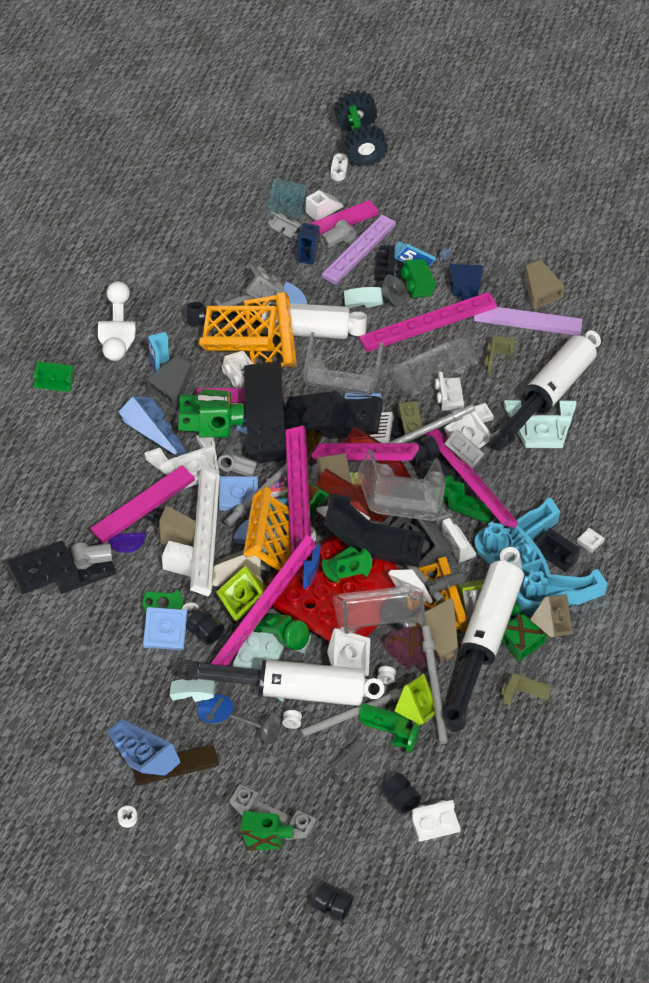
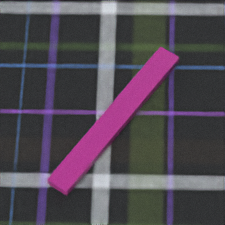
(428, 321)
(474, 481)
(297, 486)
(265, 602)

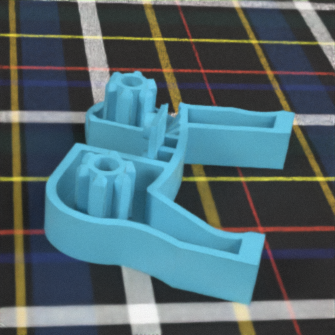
(537, 578)

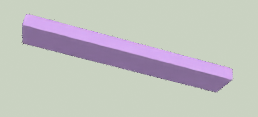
(358, 249)
(531, 320)

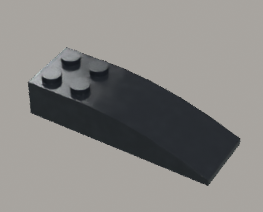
(265, 412)

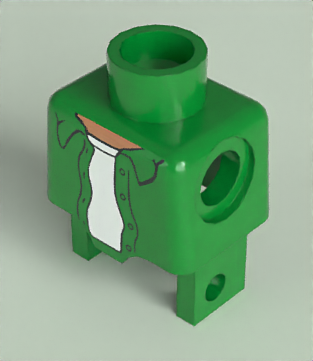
(210, 413)

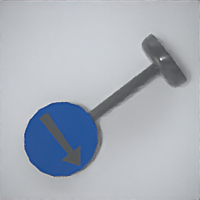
(221, 708)

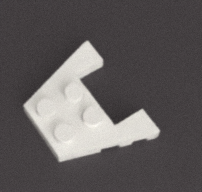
(193, 461)

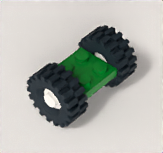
(355, 114)

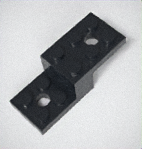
(334, 414)
(57, 567)

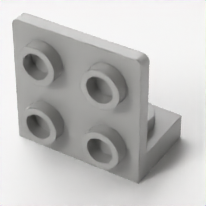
(264, 284)

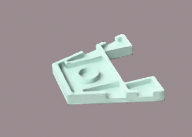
(544, 430)
(260, 647)

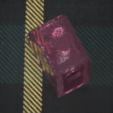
(407, 647)

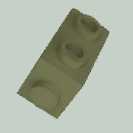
(500, 345)
(410, 416)
(524, 684)

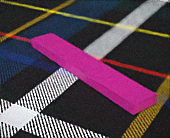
(358, 451)
(142, 504)

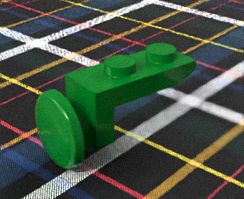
(465, 504)
(289, 632)
(391, 723)

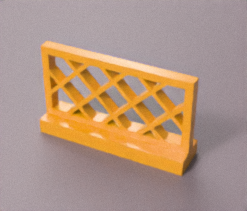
(285, 327)
(235, 343)
(258, 525)
(443, 569)

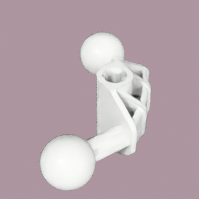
(116, 334)

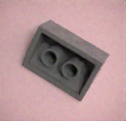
(435, 543)

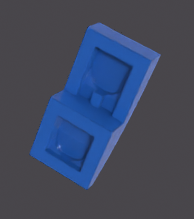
(311, 567)

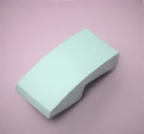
(363, 296)
(197, 689)

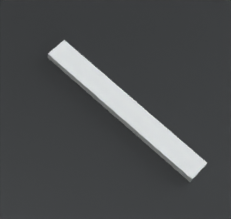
(205, 533)

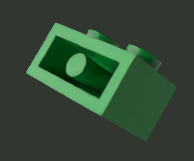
(418, 278)

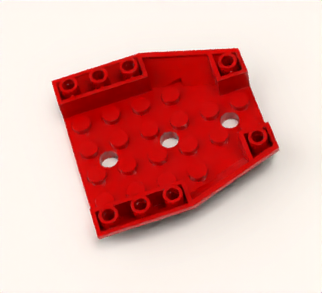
(322, 617)

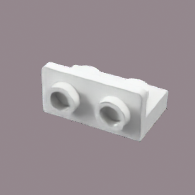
(234, 367)
(449, 393)
(461, 547)
(435, 820)

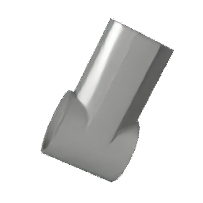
(340, 232)
(239, 463)
(86, 555)

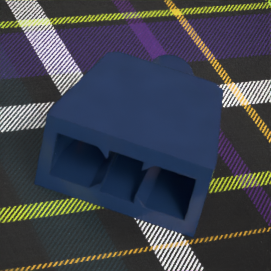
(308, 236)
(465, 280)

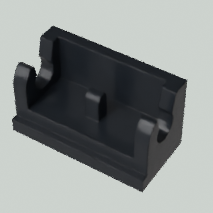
(385, 262)
(558, 549)

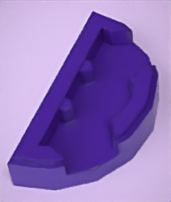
(127, 542)

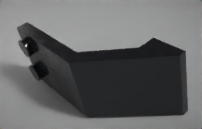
(379, 540)

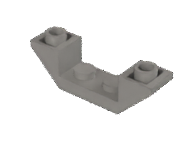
(248, 800)

